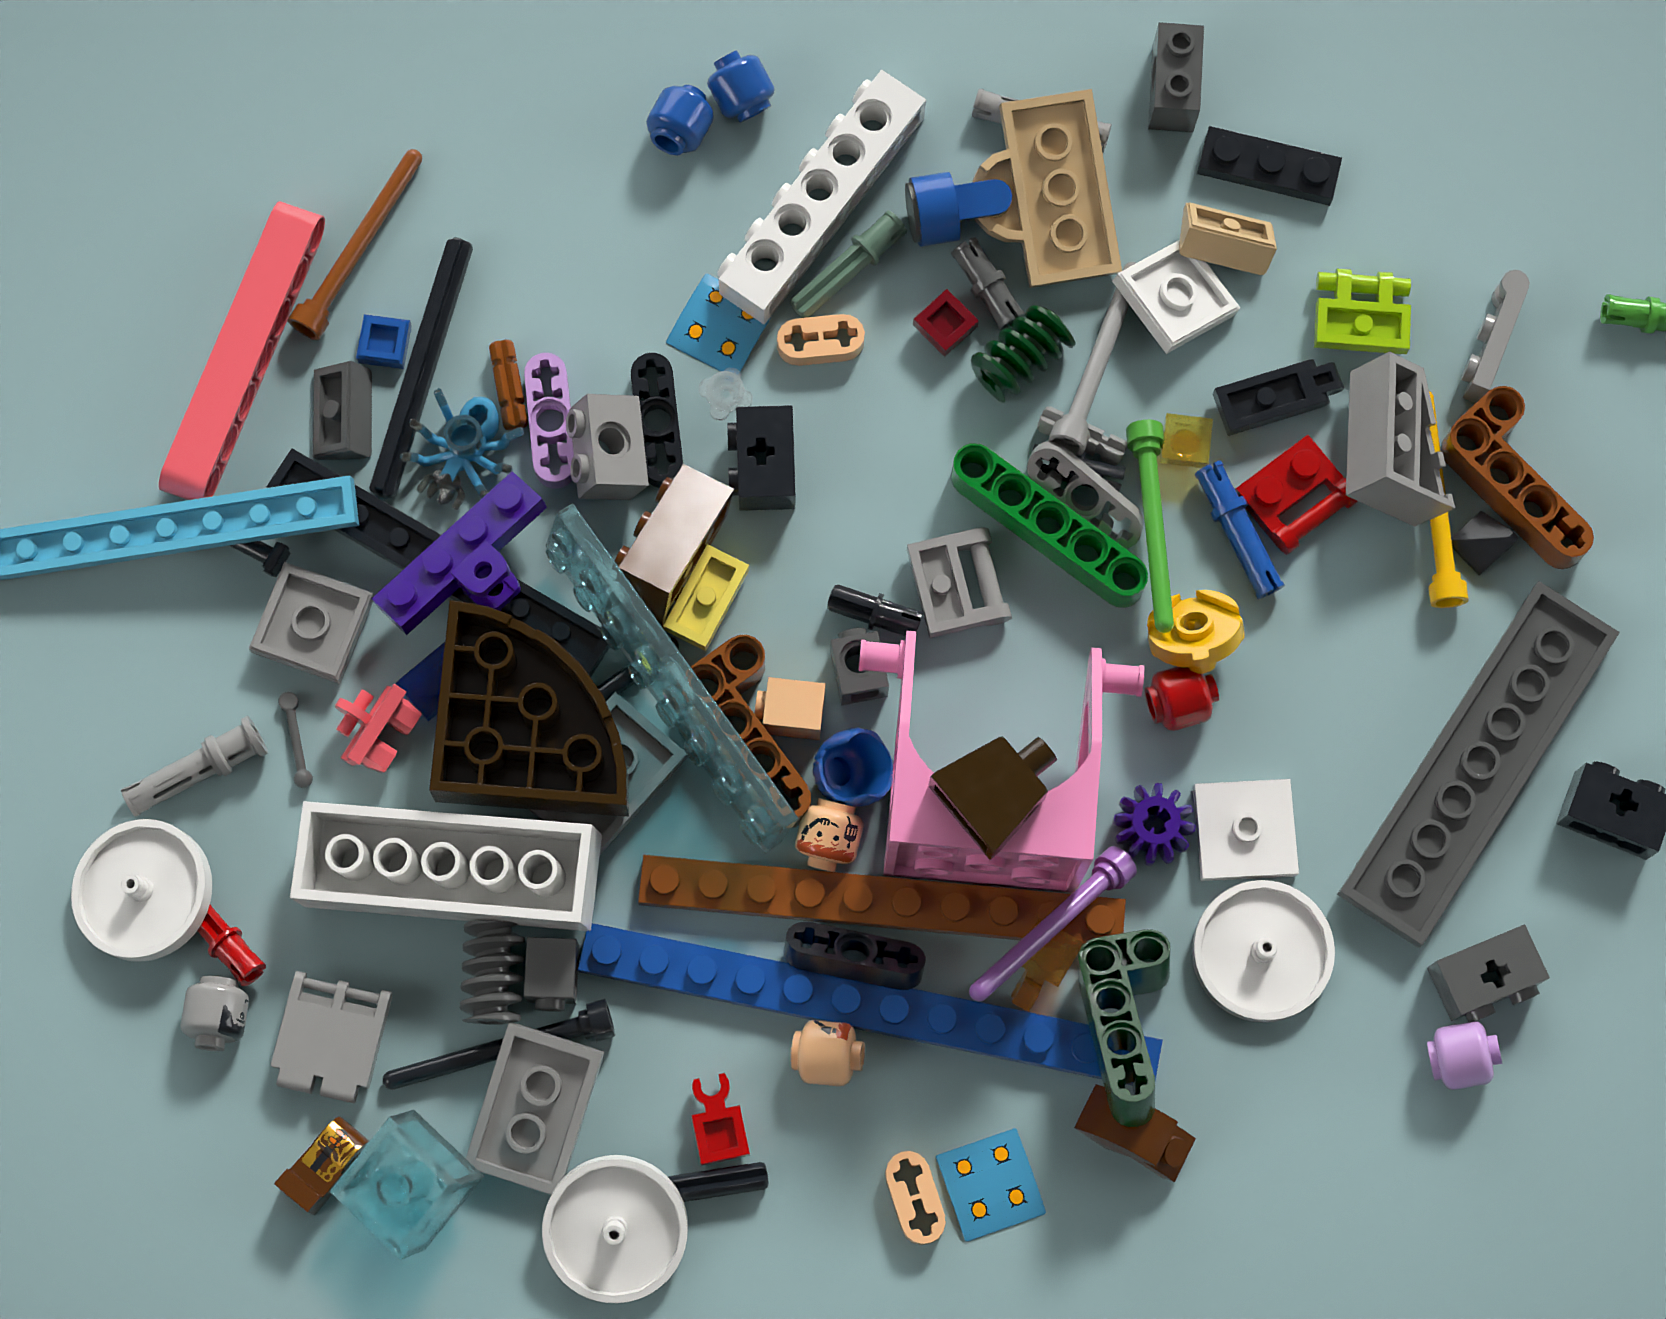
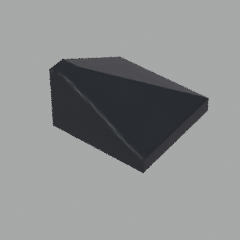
(1482, 541)

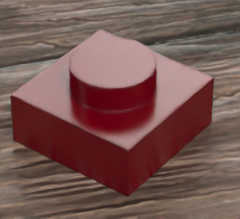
(945, 322)

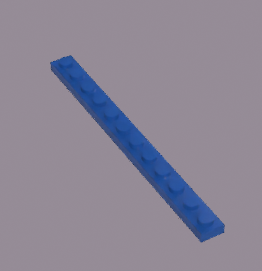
(865, 1006)

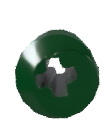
(1019, 350)

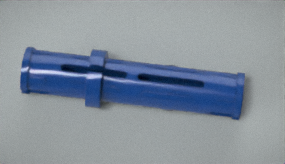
(1231, 513)

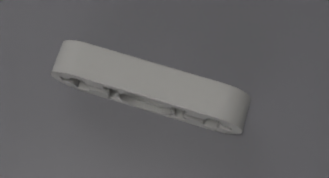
(1120, 507)

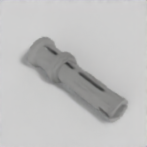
(215, 756)

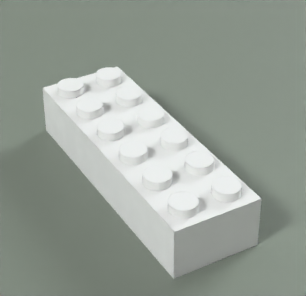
(446, 865)

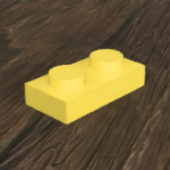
(706, 597)

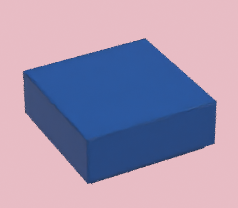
(384, 341)

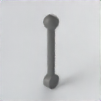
(289, 703)

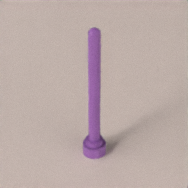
(1110, 871)

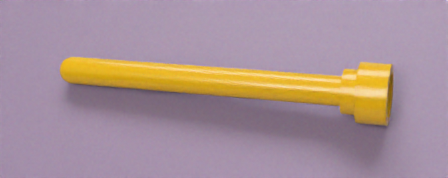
(1447, 587)

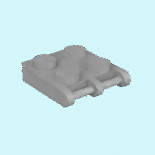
(329, 1038)

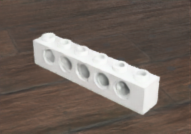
(764, 291)

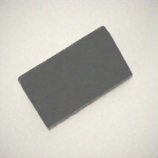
(342, 412)

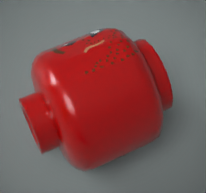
(1181, 697)

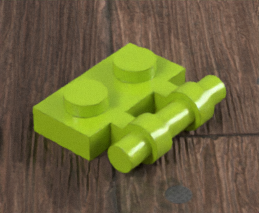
(1362, 324)

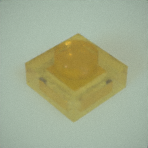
(1186, 440)

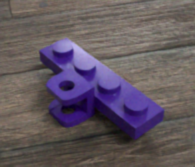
(464, 558)

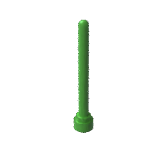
(1145, 441)

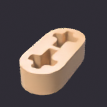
(819, 329)
(926, 1194)

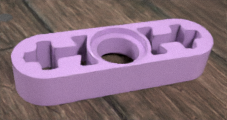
(534, 390)

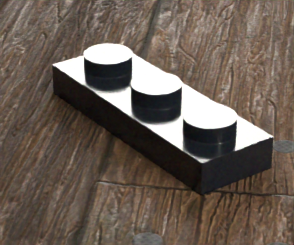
(1269, 165)

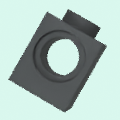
(856, 686)
(551, 973)

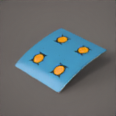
(715, 328)
(991, 1184)

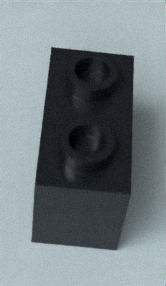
(768, 431)
(1592, 814)

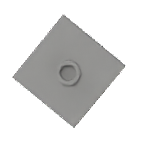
(311, 622)

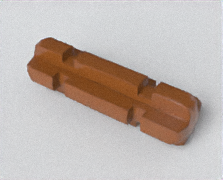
(508, 384)

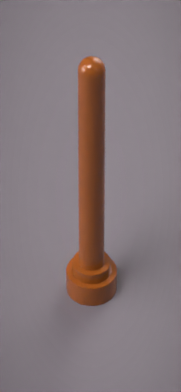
(312, 315)

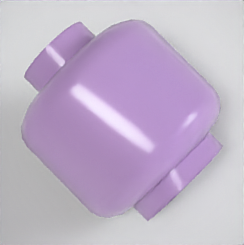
(1463, 1055)

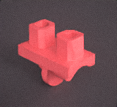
(389, 709)

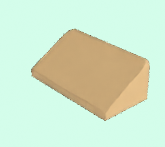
(1226, 239)

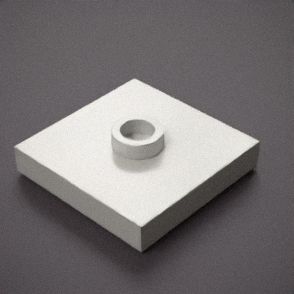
(1175, 296)
(1245, 830)

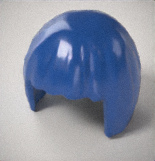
(853, 768)

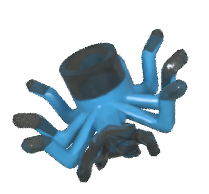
(467, 441)

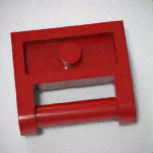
(1285, 484)

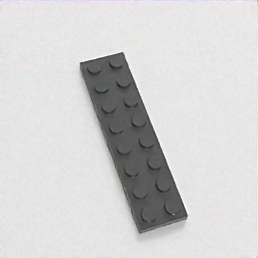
(1478, 764)

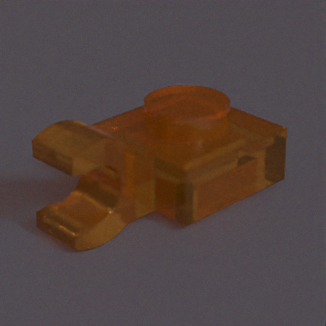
(1047, 964)

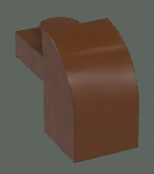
(1155, 1145)

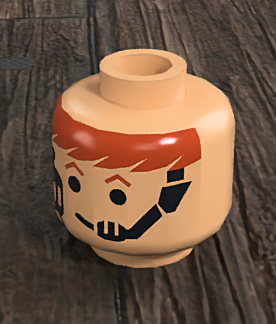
(829, 834)
(827, 1053)

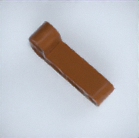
(1524, 485)
(728, 697)

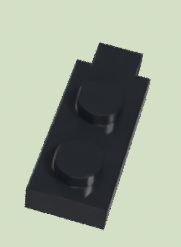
(1276, 395)

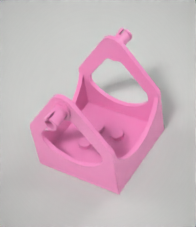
(1048, 849)

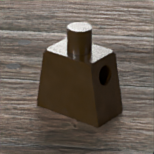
(994, 790)

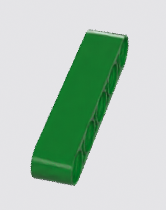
(1041, 504)

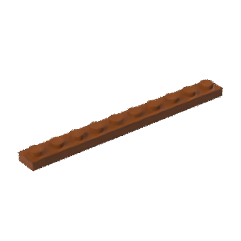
(864, 899)

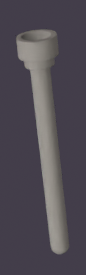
(1072, 427)

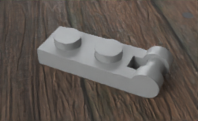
(1495, 334)

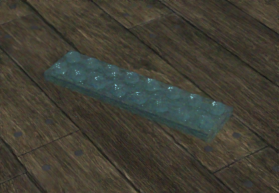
(669, 678)

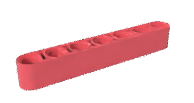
(242, 353)

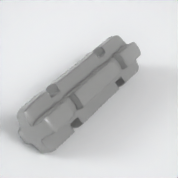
(1109, 448)

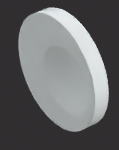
(141, 890)
(1263, 951)
(615, 1229)

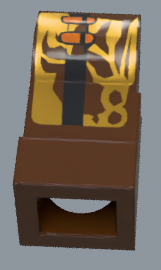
(322, 1165)

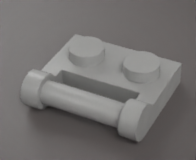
(943, 584)

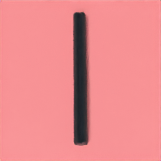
(421, 366)

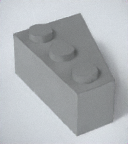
(1391, 442)

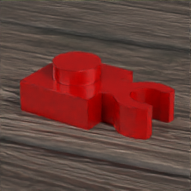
(719, 1129)

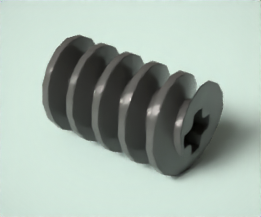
(491, 972)

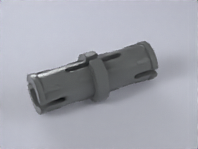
(987, 283)

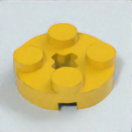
(1203, 647)

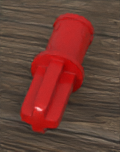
(230, 948)

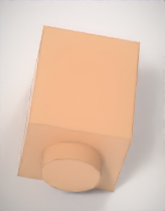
(791, 708)

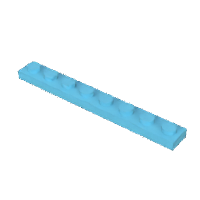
(178, 527)

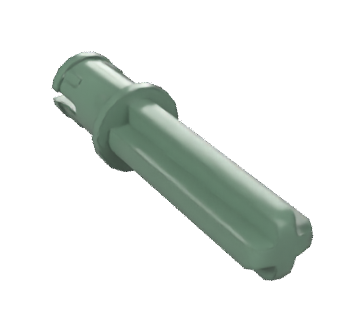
(865, 250)

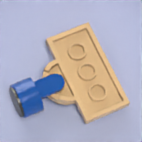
(1037, 192)

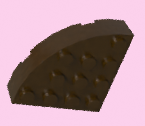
(522, 722)

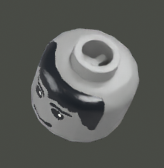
(214, 1012)

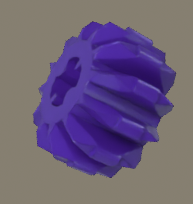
(1170, 834)

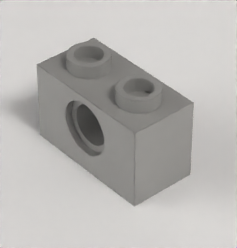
(619, 425)

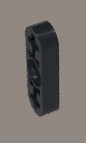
(665, 387)
(866, 971)

